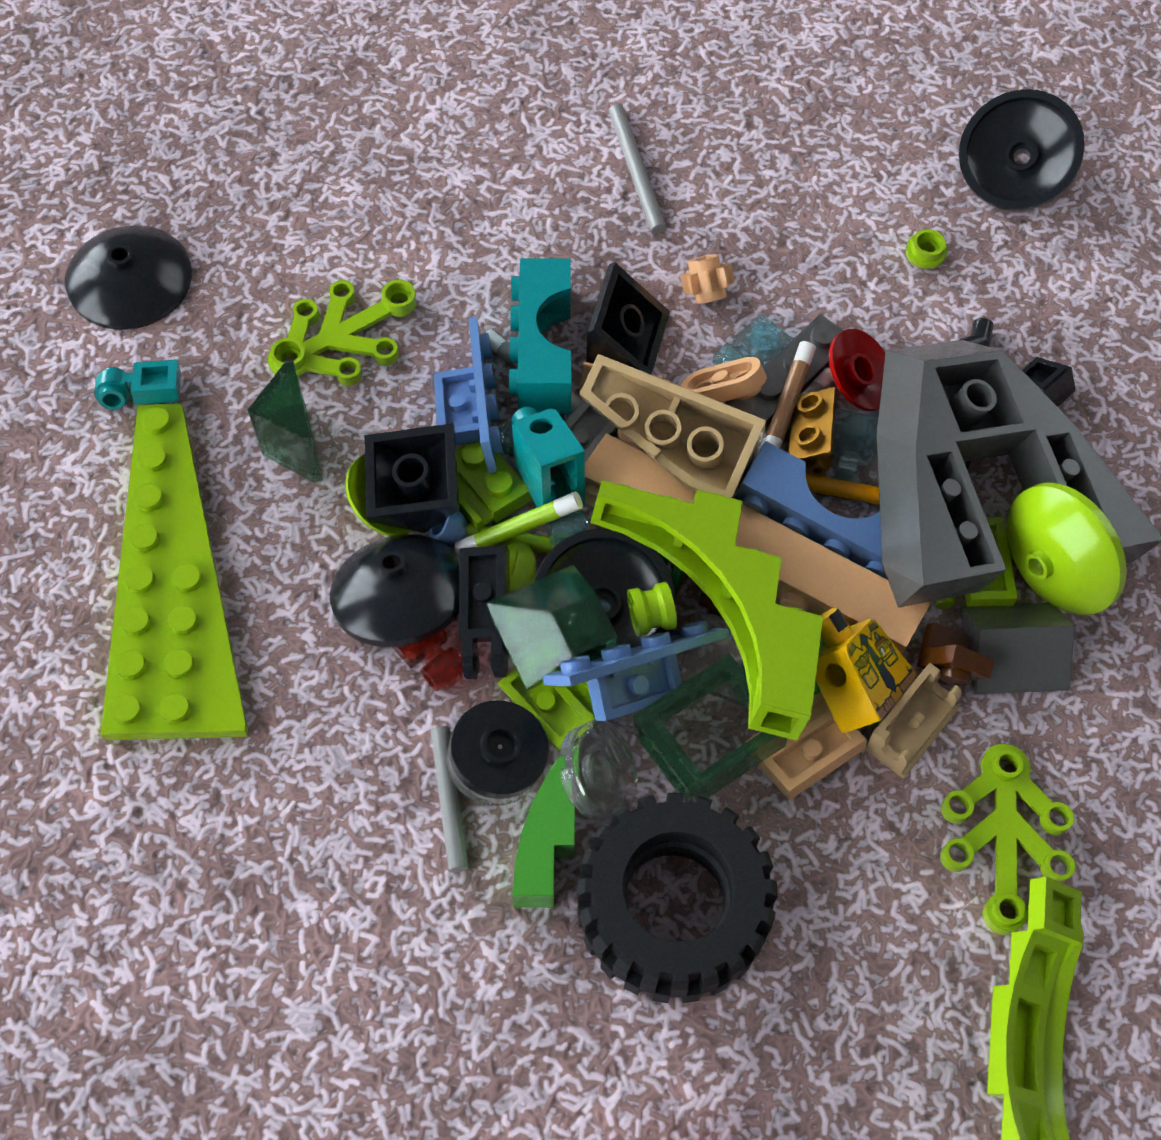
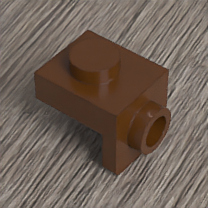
(949, 653)

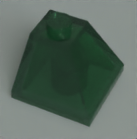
(551, 623)

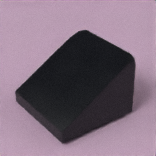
(1052, 378)

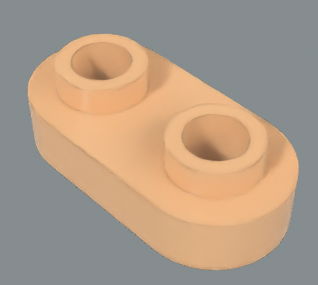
(728, 380)

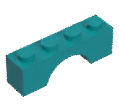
(543, 368)

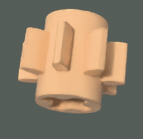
(707, 278)

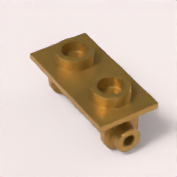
(813, 430)

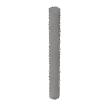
(637, 169)

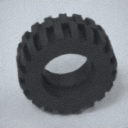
(691, 832)

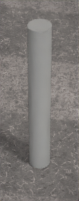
(449, 803)

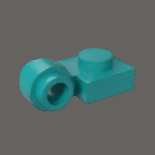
(148, 384)

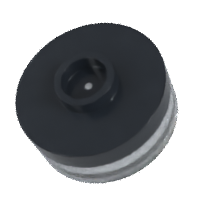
(497, 753)

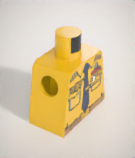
(859, 671)

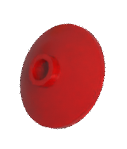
(858, 368)

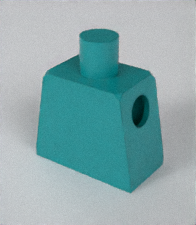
(546, 442)

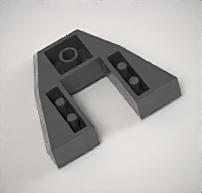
(962, 406)

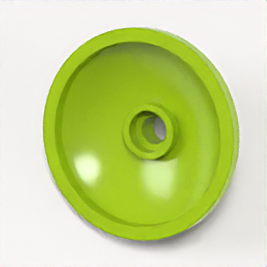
(1066, 549)

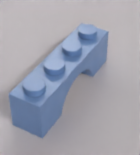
(780, 491)

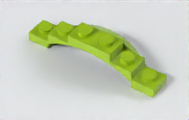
(1032, 1014)

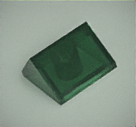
(284, 424)

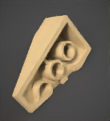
(685, 432)

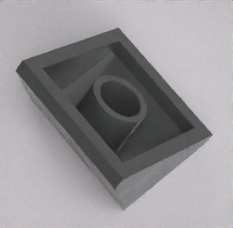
(1027, 644)

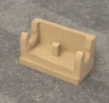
(914, 722)

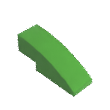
(545, 836)

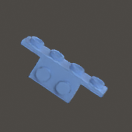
(465, 399)
(635, 677)

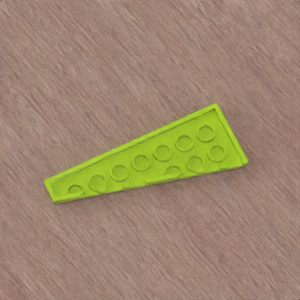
(170, 633)

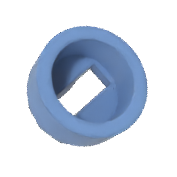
(451, 529)

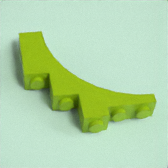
(700, 539)

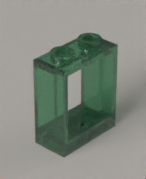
(672, 758)

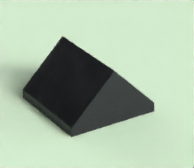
(626, 322)
(412, 477)

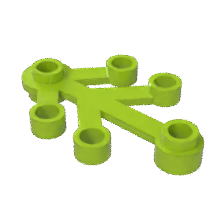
(340, 334)
(1007, 828)

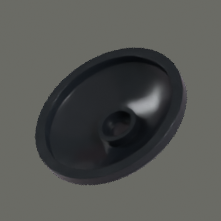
(1015, 125)
(128, 277)
(611, 567)
(397, 590)

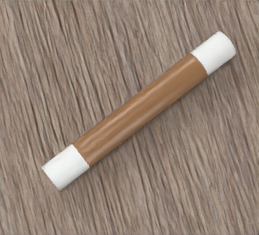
(790, 394)

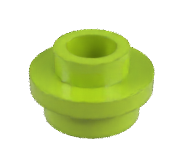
(930, 241)

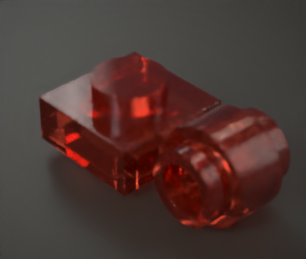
(442, 666)

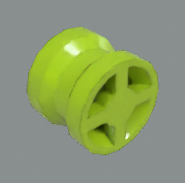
(652, 608)

